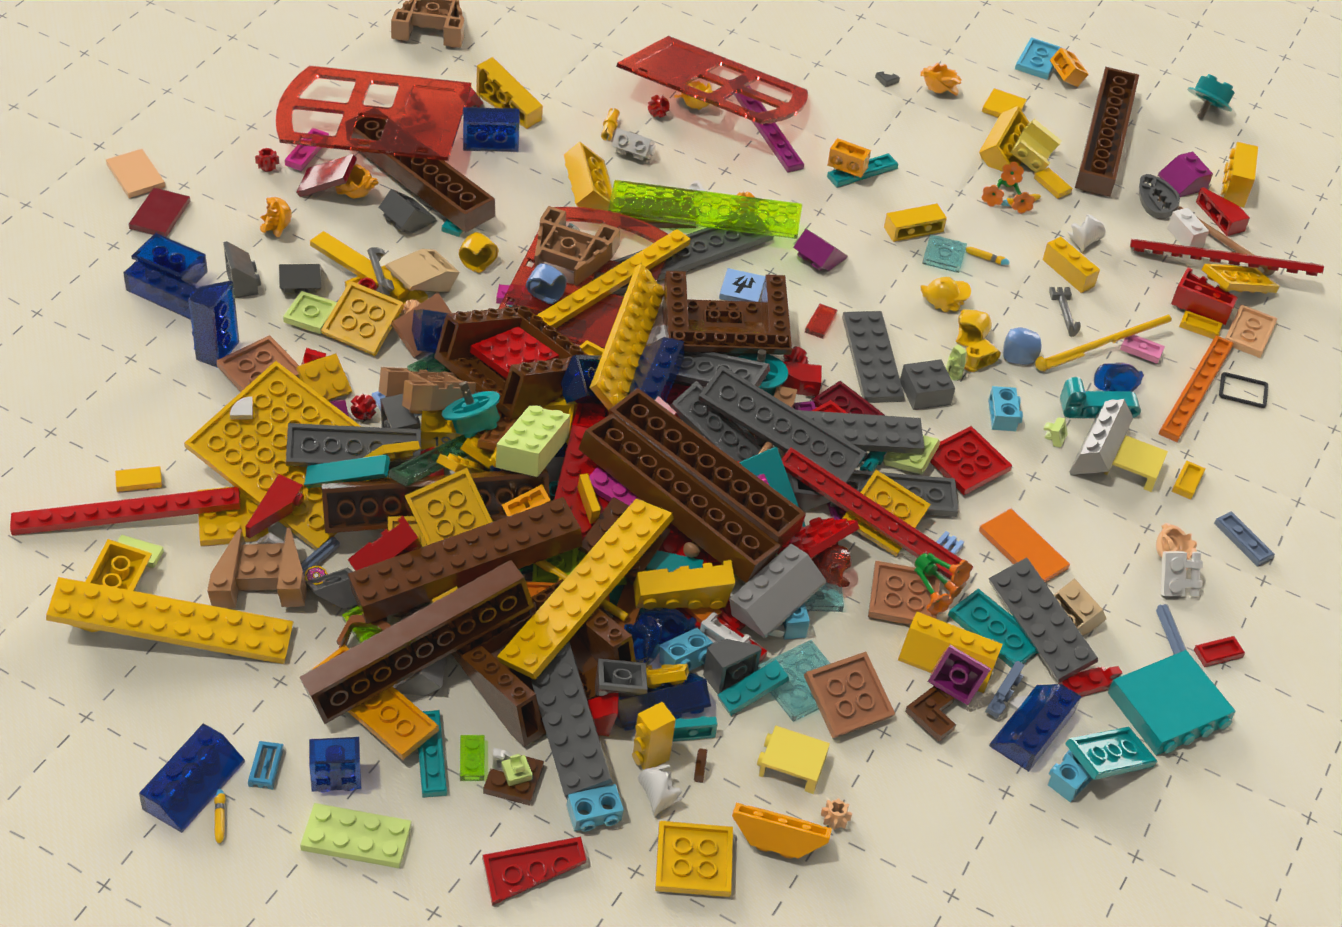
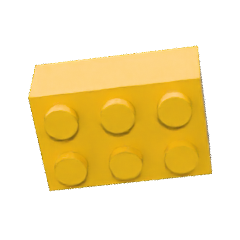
(1239, 173)

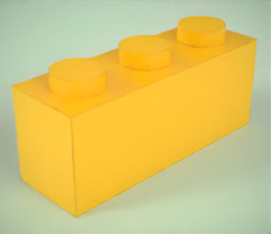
(915, 222)
(1071, 264)
(653, 736)

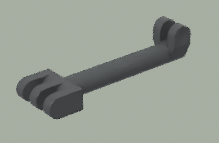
(385, 285)
(1062, 296)

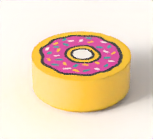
(315, 572)

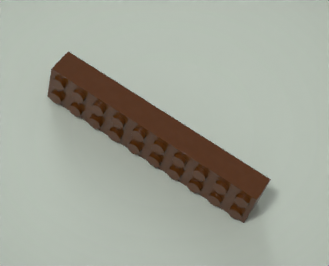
(1107, 132)
(431, 180)
(711, 466)
(668, 486)
(370, 503)
(460, 559)
(417, 641)

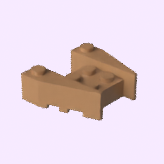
(435, 14)
(574, 248)
(422, 389)
(258, 568)

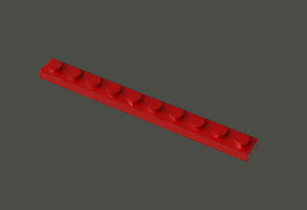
(1233, 258)
(866, 510)
(124, 511)

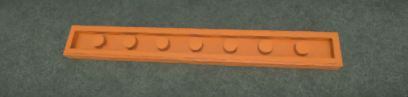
(1196, 389)

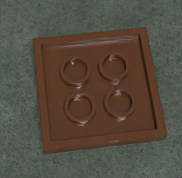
(603, 524)

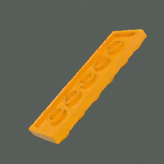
(393, 719)

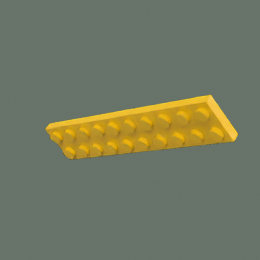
(627, 338)
(585, 589)
(169, 620)

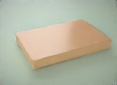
(135, 173)
(1250, 330)

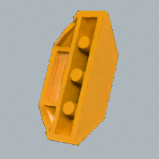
(779, 832)

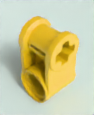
(981, 355)

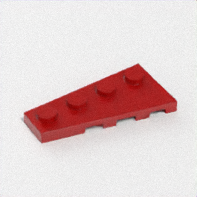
(526, 867)

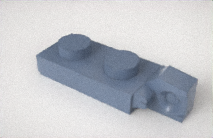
(1005, 692)

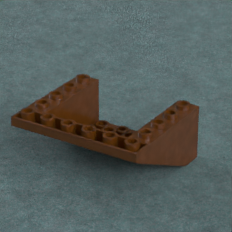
(728, 324)
(526, 383)
(512, 692)

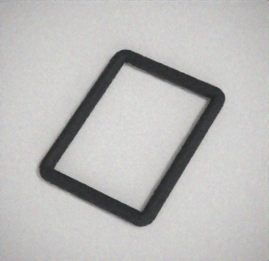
(1239, 399)

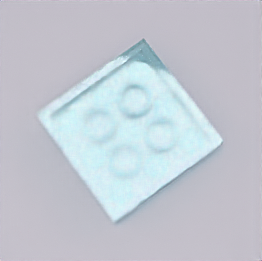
(795, 694)

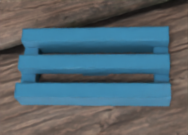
(262, 781)

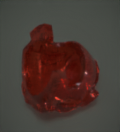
(833, 563)

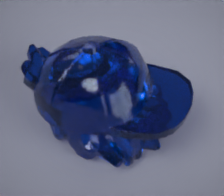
(1117, 377)
(672, 621)
(646, 638)

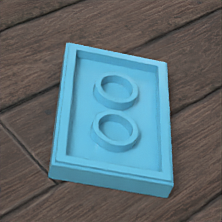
(1036, 58)

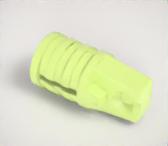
(956, 363)

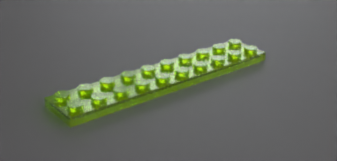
(706, 209)

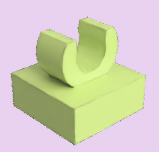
(1056, 432)
(516, 769)

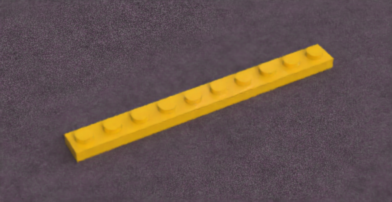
(614, 279)

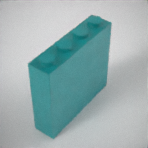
(1171, 702)

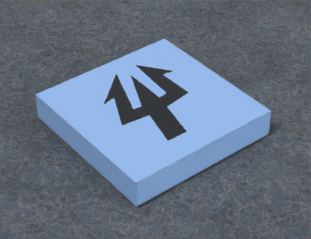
(741, 286)

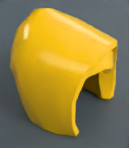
(478, 252)
(973, 327)

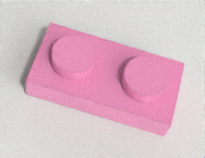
(1142, 348)

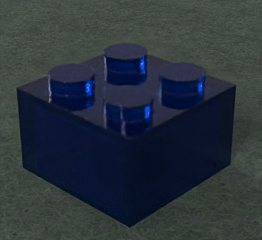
(335, 764)

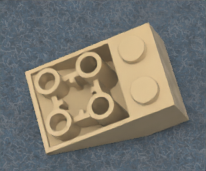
(424, 271)
(1080, 607)

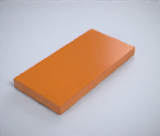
(1020, 541)

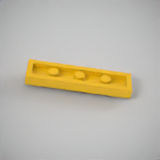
(459, 463)

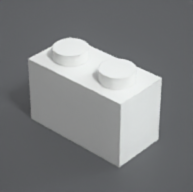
(1187, 228)

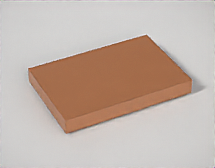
(403, 325)

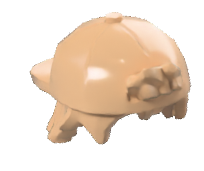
(1175, 539)

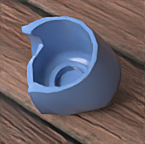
(546, 283)
(1022, 346)

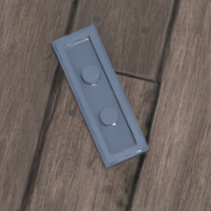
(1244, 538)

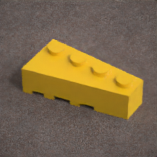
(503, 91)
(685, 587)

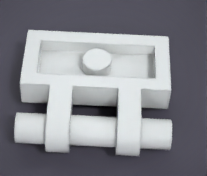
(1174, 573)

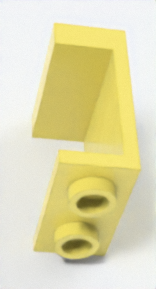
(1035, 146)
(1140, 459)
(794, 755)

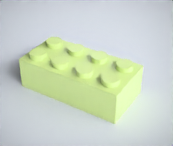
(533, 441)

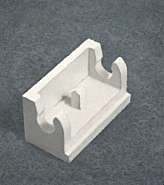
(718, 632)

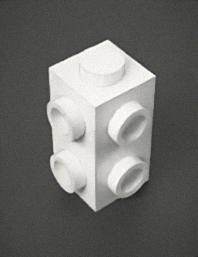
(639, 146)

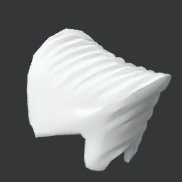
(1089, 232)
(659, 788)

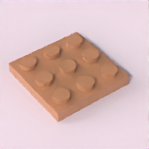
(249, 362)
(899, 593)
(849, 694)

